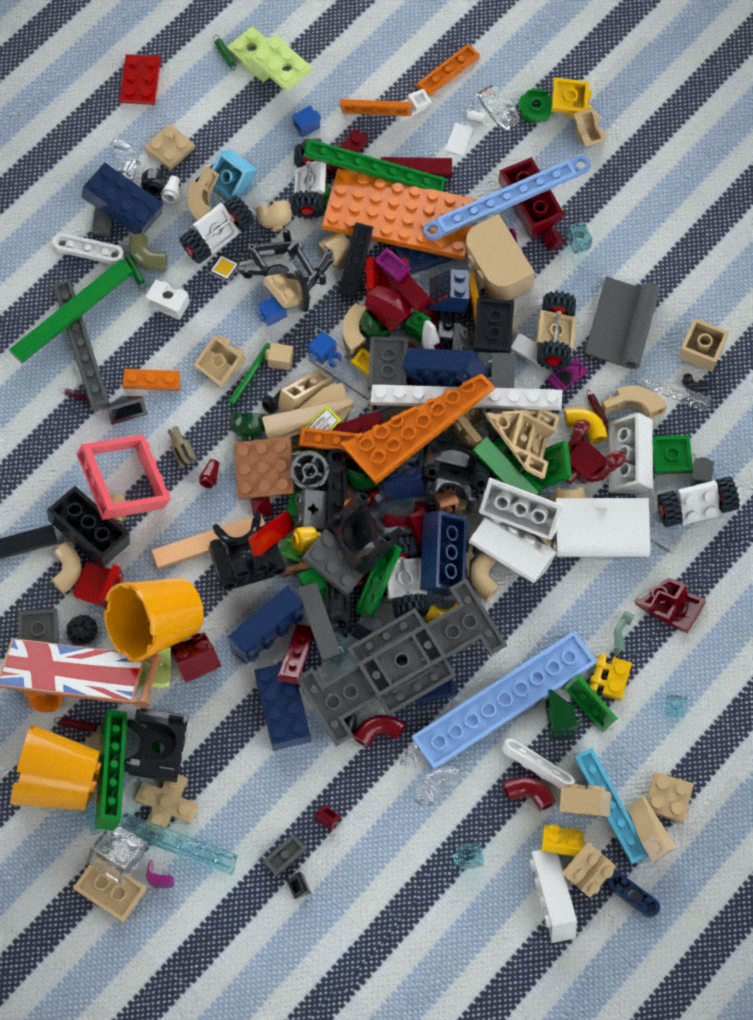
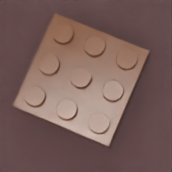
(264, 468)

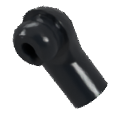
(692, 385)

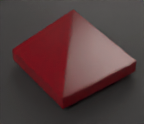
(261, 505)

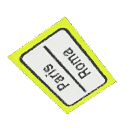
(324, 420)

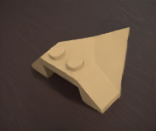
(526, 436)

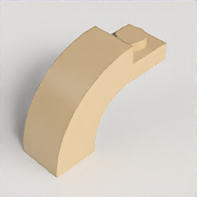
(200, 192)
(352, 337)
(635, 397)

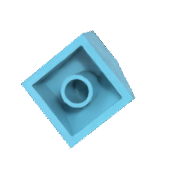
(233, 172)

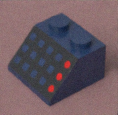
(449, 291)

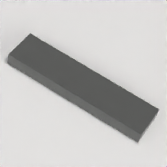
(319, 621)

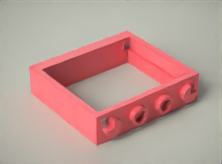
(98, 487)

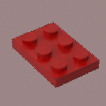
(140, 79)

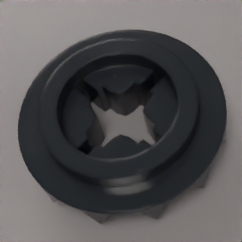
(85, 636)

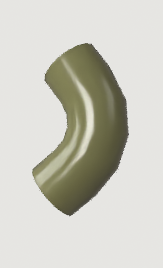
(145, 257)

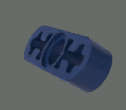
(632, 886)

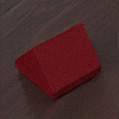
(552, 238)
(327, 817)

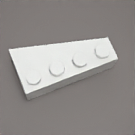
(554, 895)

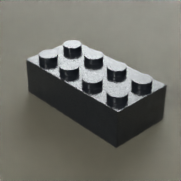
(82, 524)

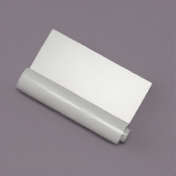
(603, 527)

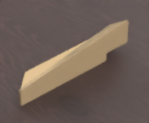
(290, 422)

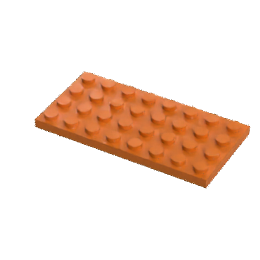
(395, 212)

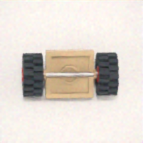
(556, 330)

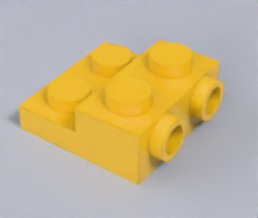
(570, 96)

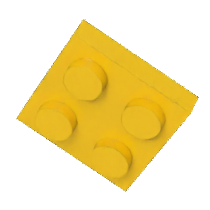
(562, 840)

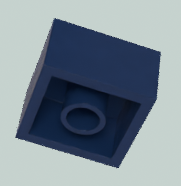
(407, 479)

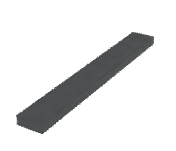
(83, 351)

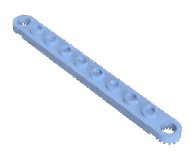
(506, 197)

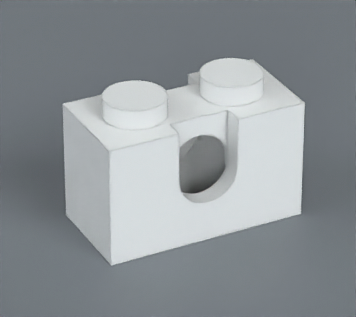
(174, 306)

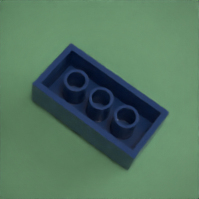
(122, 200)
(442, 366)
(443, 552)
(266, 625)
(282, 709)

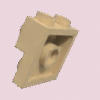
(220, 360)
(589, 870)

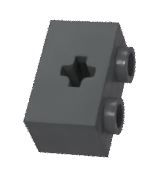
(316, 504)

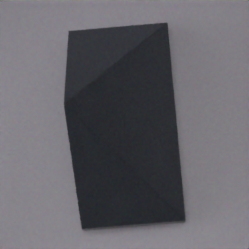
(126, 408)

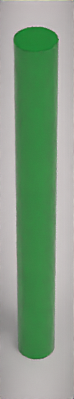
(249, 375)

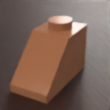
(446, 502)

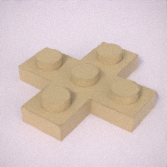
(167, 802)

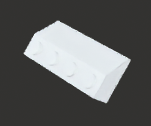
(634, 438)
(521, 509)
(513, 548)

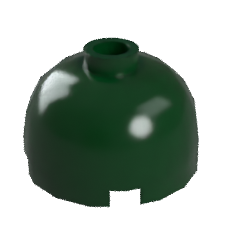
(372, 326)
(247, 425)
(358, 478)

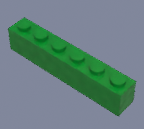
(111, 770)

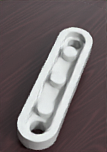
(87, 248)
(536, 763)

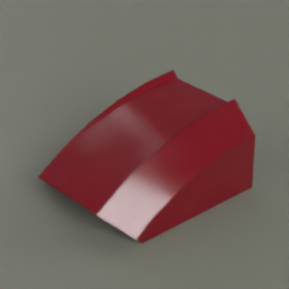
(388, 307)

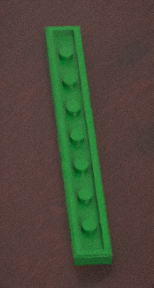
(371, 166)
(71, 311)

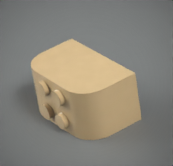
(498, 260)

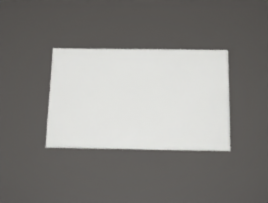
(459, 139)

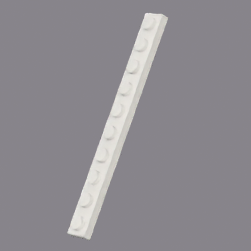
(499, 398)

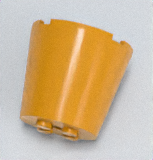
(152, 616)
(55, 772)

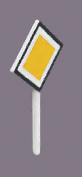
(225, 267)

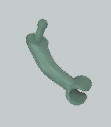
(619, 642)

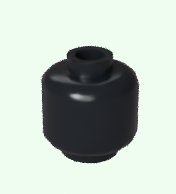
(152, 181)

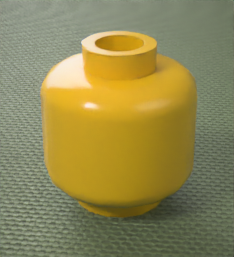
(304, 538)

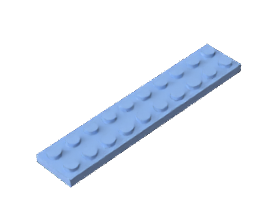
(503, 700)

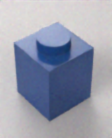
(306, 121)
(271, 311)

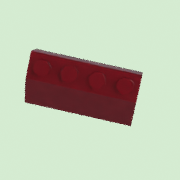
(538, 211)

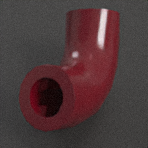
(378, 725)
(529, 788)

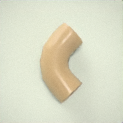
(70, 567)
(480, 575)

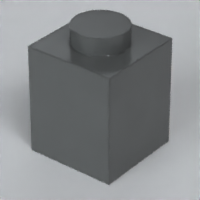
(702, 471)

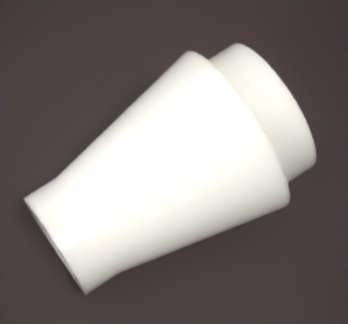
(171, 190)

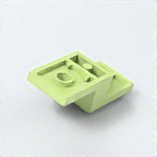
(269, 58)

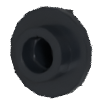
(270, 404)

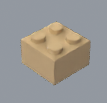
(703, 345)
(583, 801)

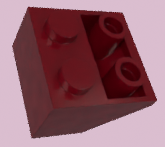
(195, 657)

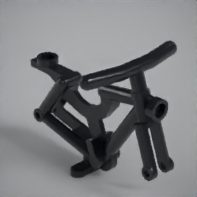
(290, 249)

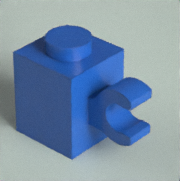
(323, 348)

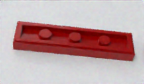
(270, 533)

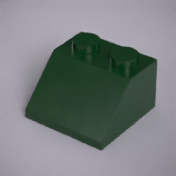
(560, 716)

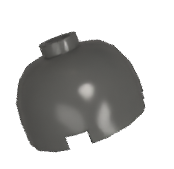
(309, 469)

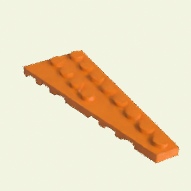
(398, 439)

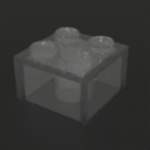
(117, 853)

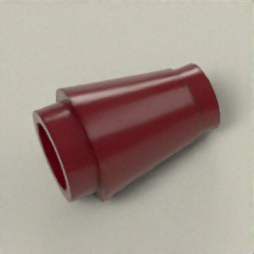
(209, 475)

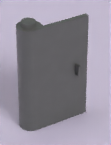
(622, 322)

